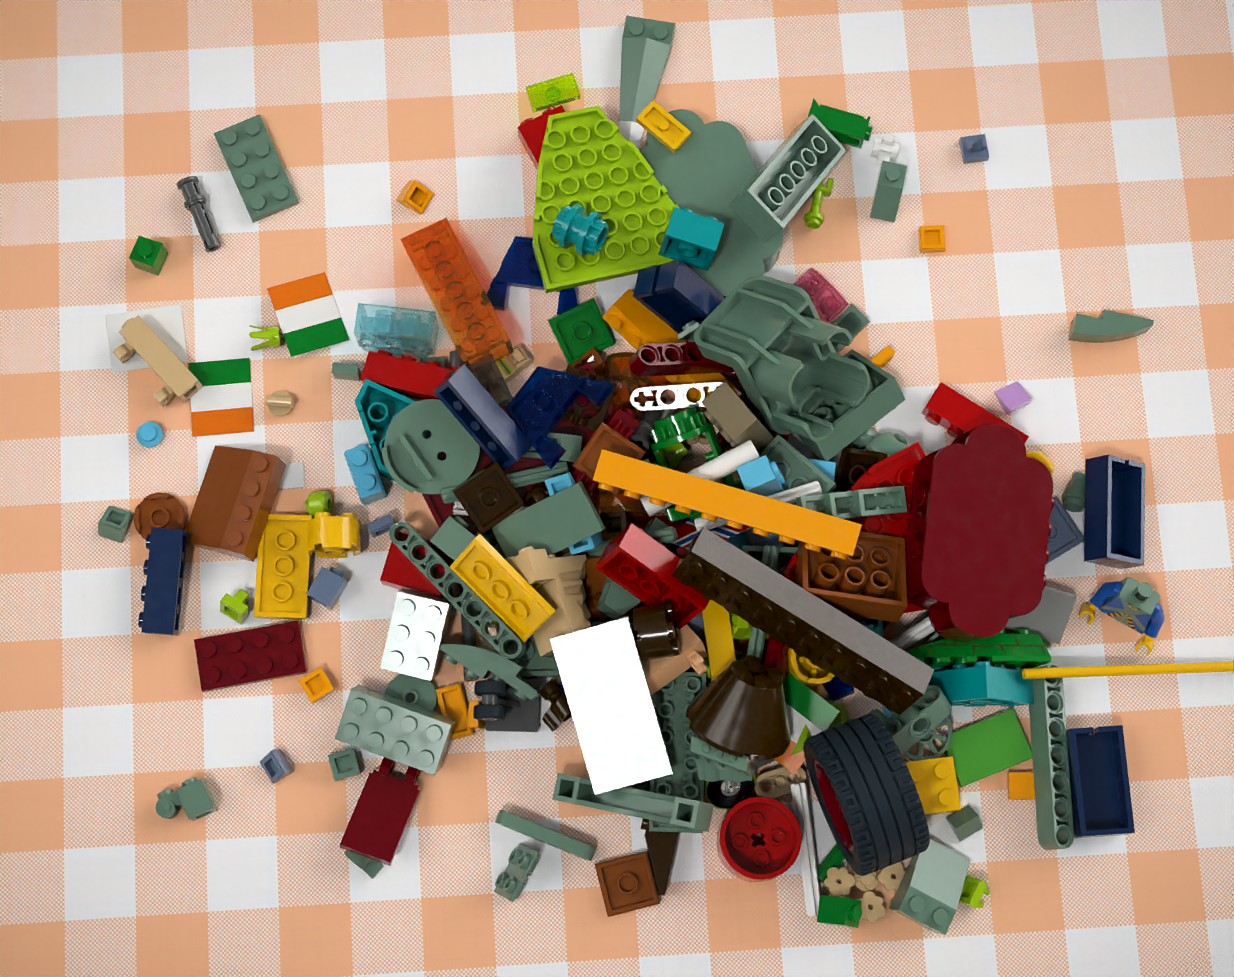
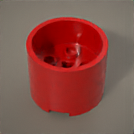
(779, 833)

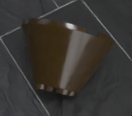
(743, 711)

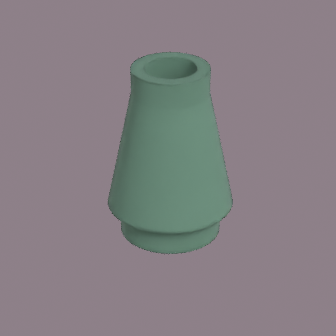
(1074, 496)

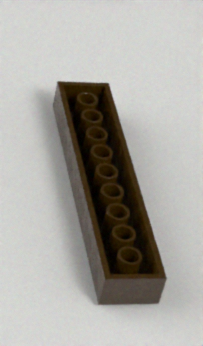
(802, 622)

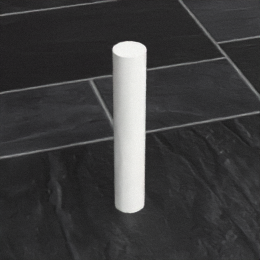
(714, 469)

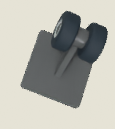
(504, 709)

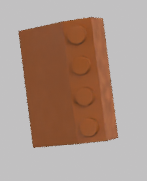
(235, 501)
(862, 585)

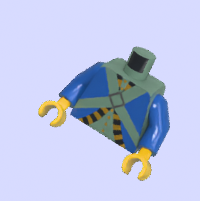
(1130, 604)

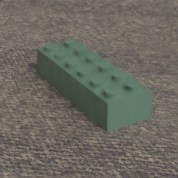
(787, 178)

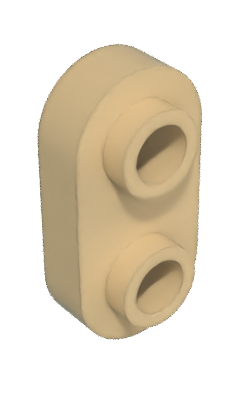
(778, 781)

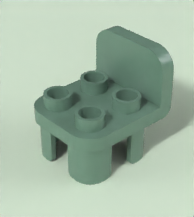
(782, 355)

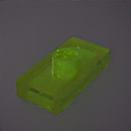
(552, 92)

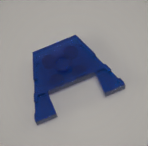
(521, 270)
(545, 400)

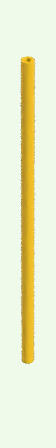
(1124, 670)

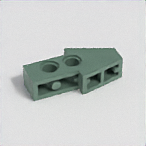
(615, 599)

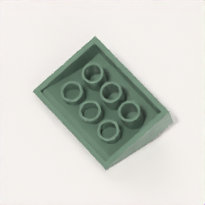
(851, 422)

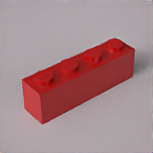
(404, 374)
(959, 413)

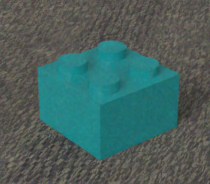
(691, 238)

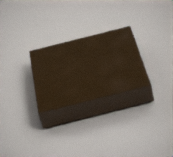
(488, 497)

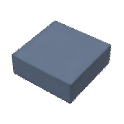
(380, 526)

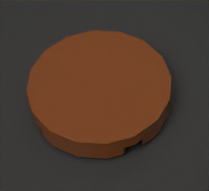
(159, 511)

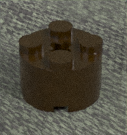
(656, 631)

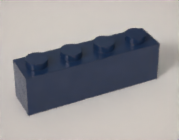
(482, 417)
(164, 581)

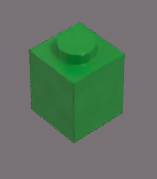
(148, 255)
(839, 911)

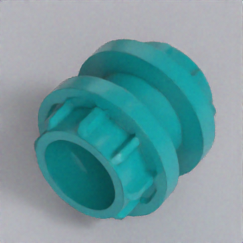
(581, 230)

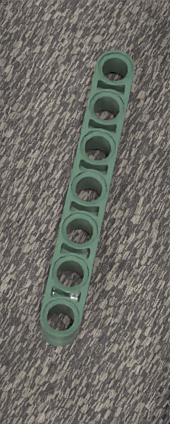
(446, 583)
(1051, 764)

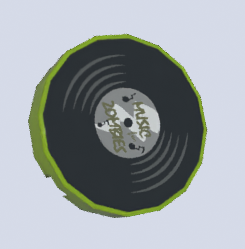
(727, 793)

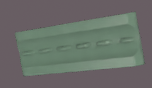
(671, 708)

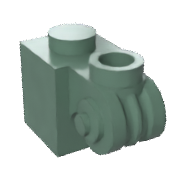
(193, 797)

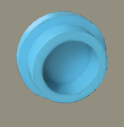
(149, 434)

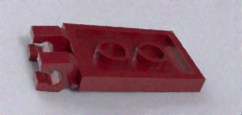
(382, 813)

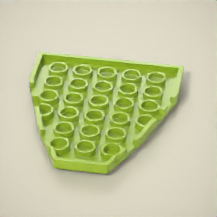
(594, 166)

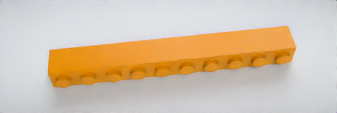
(728, 503)

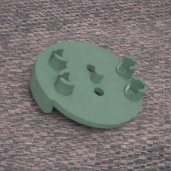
(414, 459)

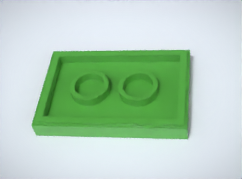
(988, 747)

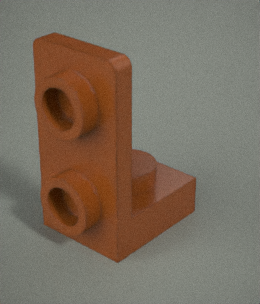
(594, 584)

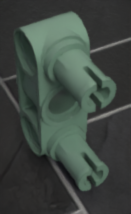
(917, 719)

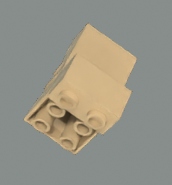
(561, 586)

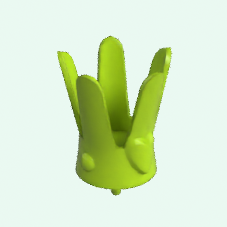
(272, 334)

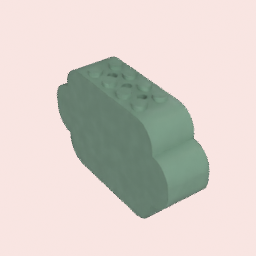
(706, 179)

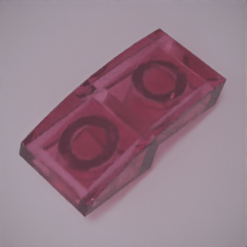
(822, 294)

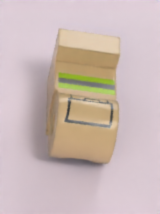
(514, 363)

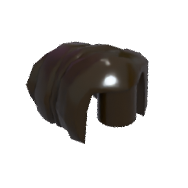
(538, 493)

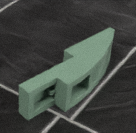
(483, 661)

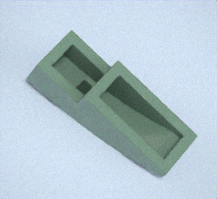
(1108, 327)

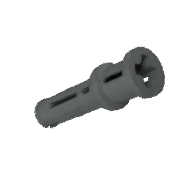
(196, 204)
(642, 435)

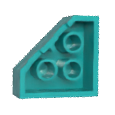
(377, 409)
(983, 685)

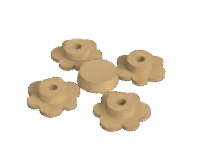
(865, 883)

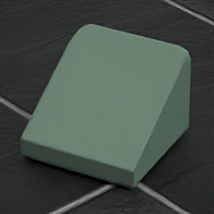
(114, 524)

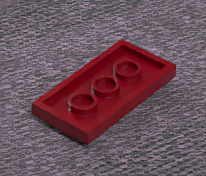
(250, 656)

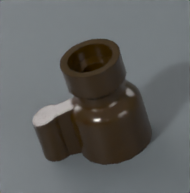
(559, 708)

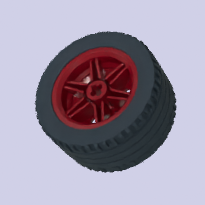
(866, 794)

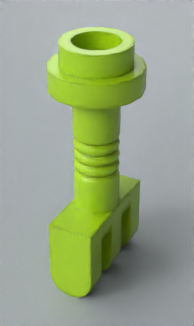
(813, 218)

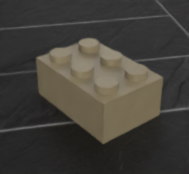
(735, 419)

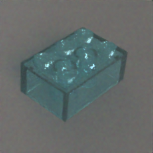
(396, 330)

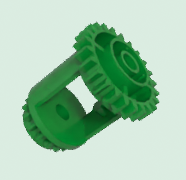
(680, 428)

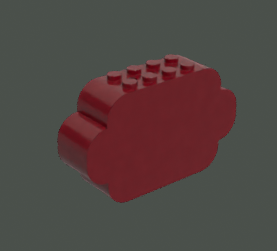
(978, 533)

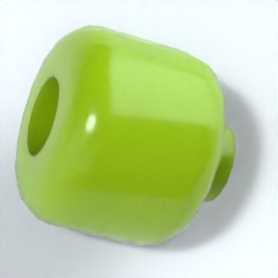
(319, 502)

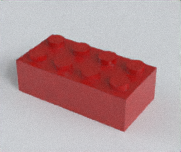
(645, 571)

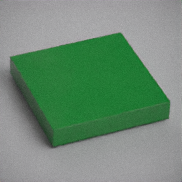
(580, 330)

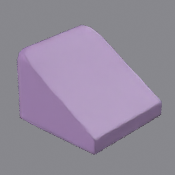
(1012, 397)

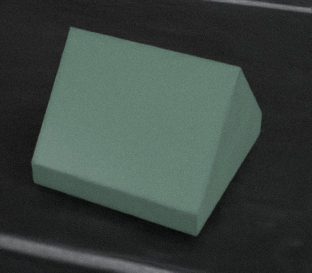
(964, 823)

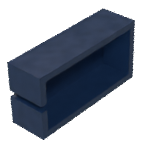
(675, 294)
(1114, 512)
(1099, 782)

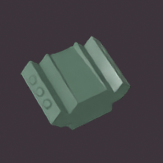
(718, 765)

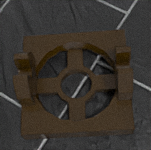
(593, 422)

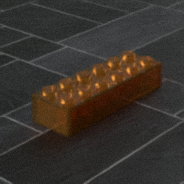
(456, 293)

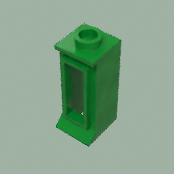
(843, 125)

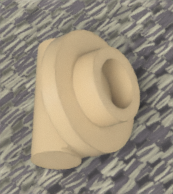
(279, 403)

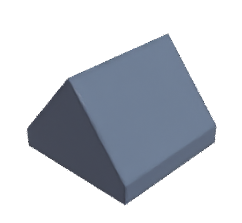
(276, 765)

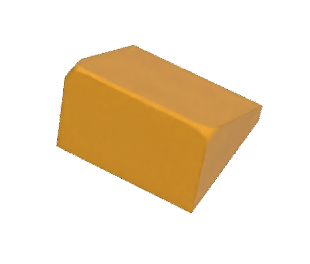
(415, 196)

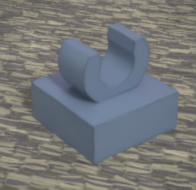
(974, 148)

